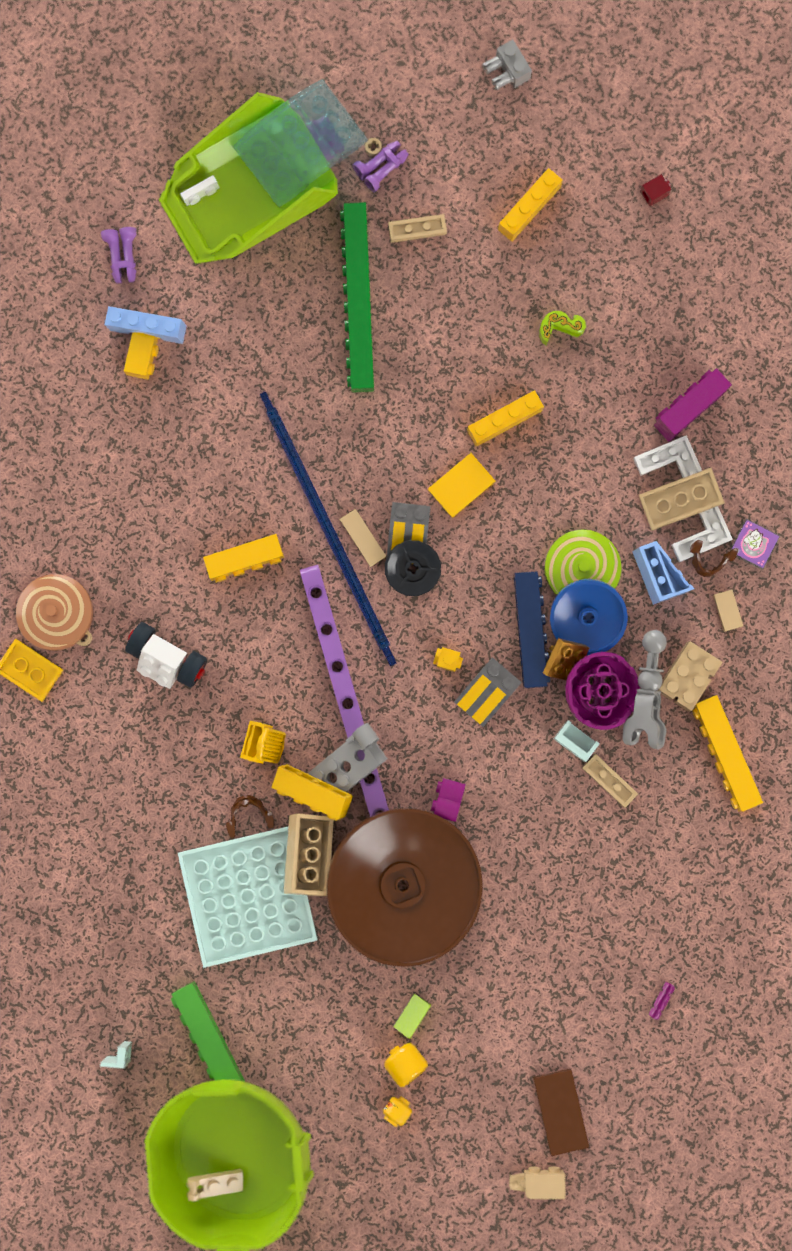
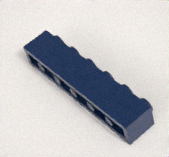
(530, 629)

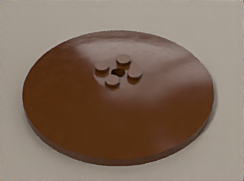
(410, 923)

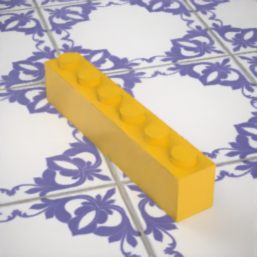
(727, 753)

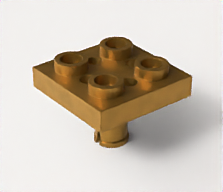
(563, 658)

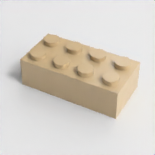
(308, 854)

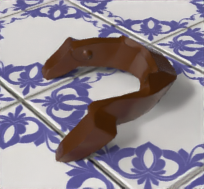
(695, 549)
(244, 801)

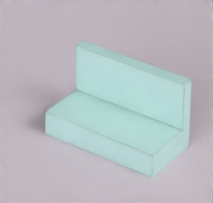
(122, 1059)

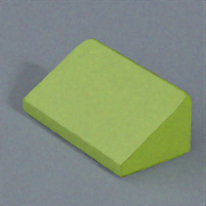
(412, 1016)

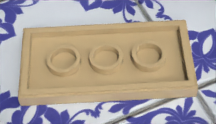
(681, 499)

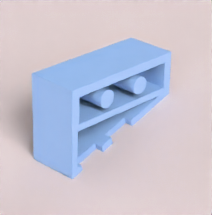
(659, 573)

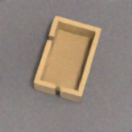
(689, 676)

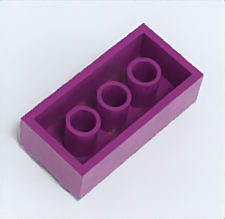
(693, 404)

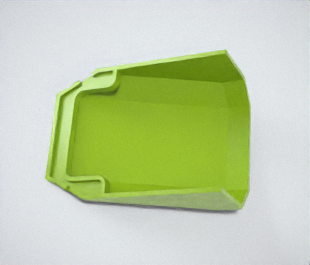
(241, 209)

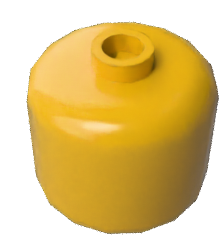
(405, 1064)

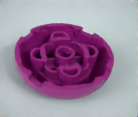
(621, 690)

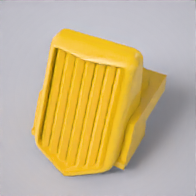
(263, 743)

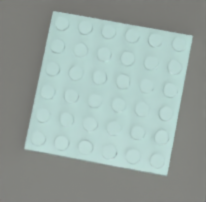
(241, 899)

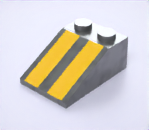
(408, 523)
(487, 692)

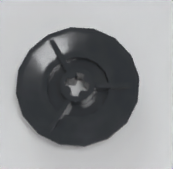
(405, 580)

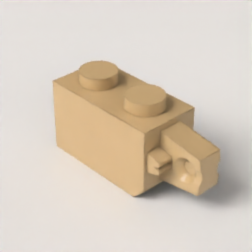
(540, 1183)

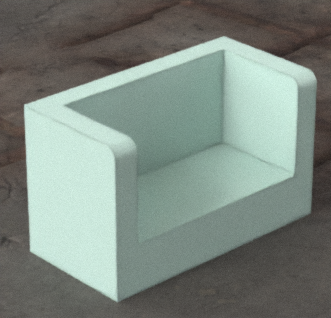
(576, 741)

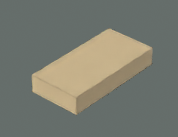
(728, 610)

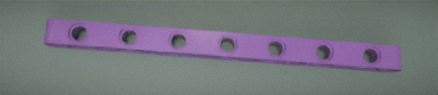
(340, 680)

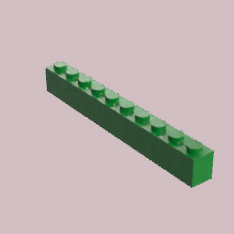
(358, 297)

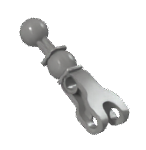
(648, 697)

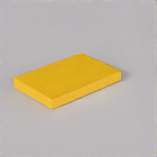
(461, 485)
(29, 670)

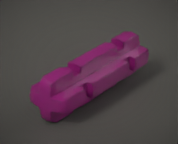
(661, 1001)

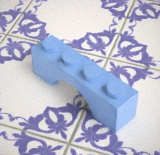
(130, 321)

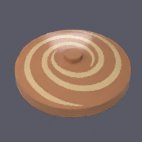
(54, 612)

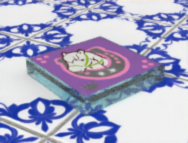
(755, 544)

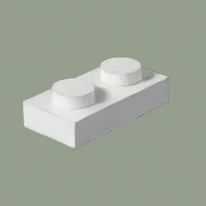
(206, 187)

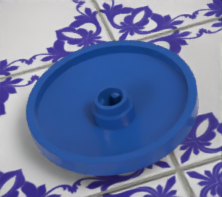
(589, 615)

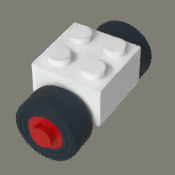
(163, 660)

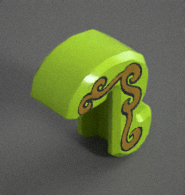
(560, 321)

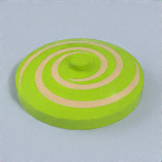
(580, 557)

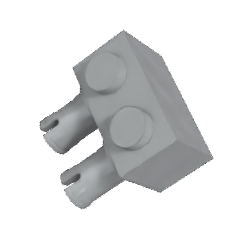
(512, 62)

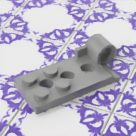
(361, 739)

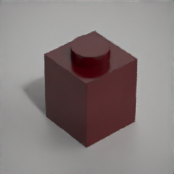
(655, 190)

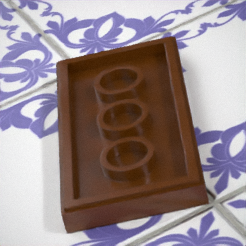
(561, 1112)

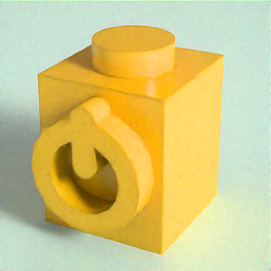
(448, 659)

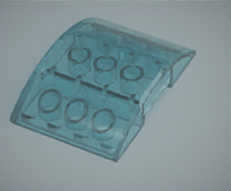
(299, 142)

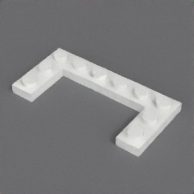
(682, 452)

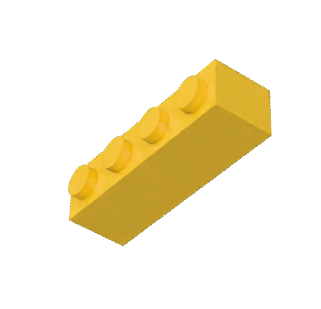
(530, 204)
(505, 418)
(243, 557)
(312, 792)

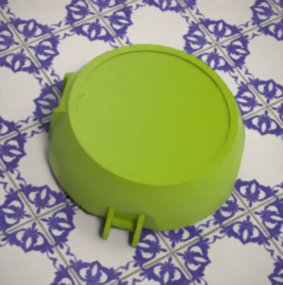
(221, 1130)

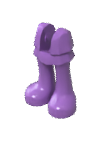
(393, 162)
(112, 238)

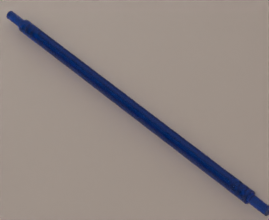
(328, 529)

